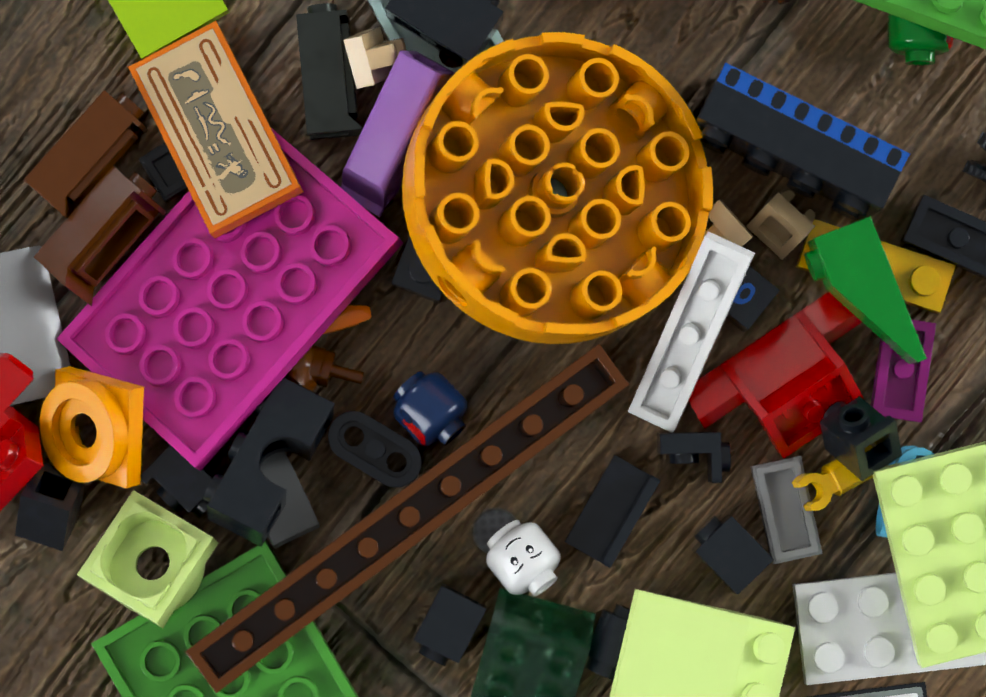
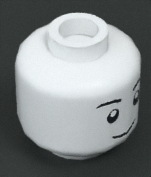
(523, 558)

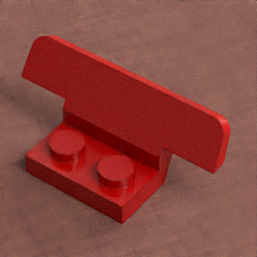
(785, 376)
(18, 435)

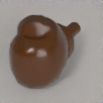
(317, 367)

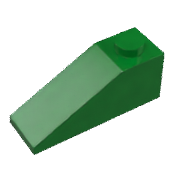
(861, 279)

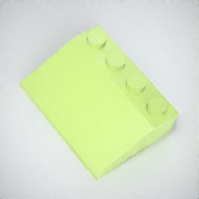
(699, 651)

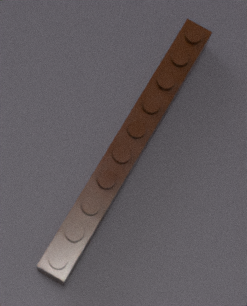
(406, 518)

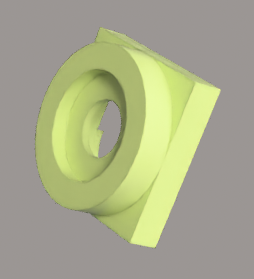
(135, 529)

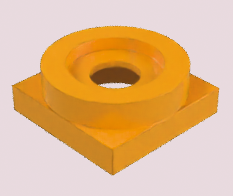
(118, 420)

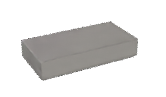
(787, 526)

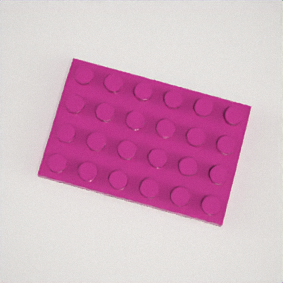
(230, 315)

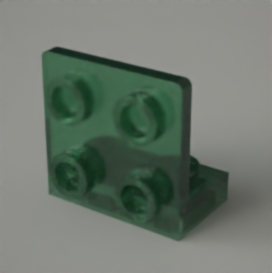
(533, 648)

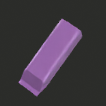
(378, 158)

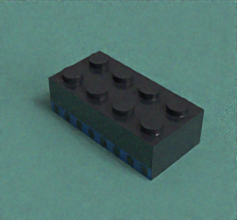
(799, 143)

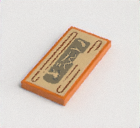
(215, 129)

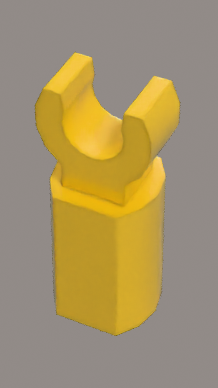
(832, 480)

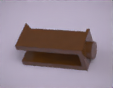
(86, 151)
(99, 232)

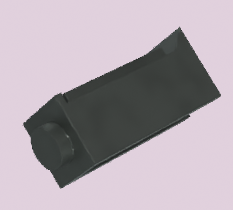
(327, 73)

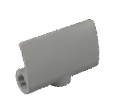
(30, 320)

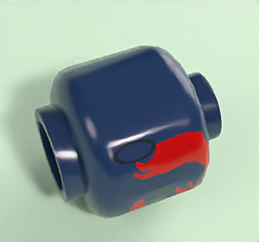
(430, 408)

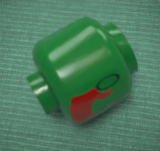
(916, 41)

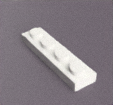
(691, 331)

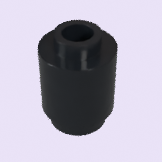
(607, 641)

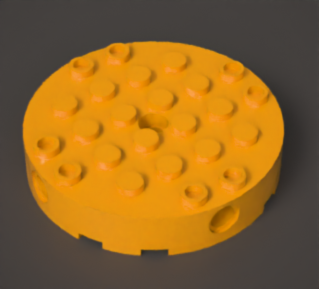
(486, 203)

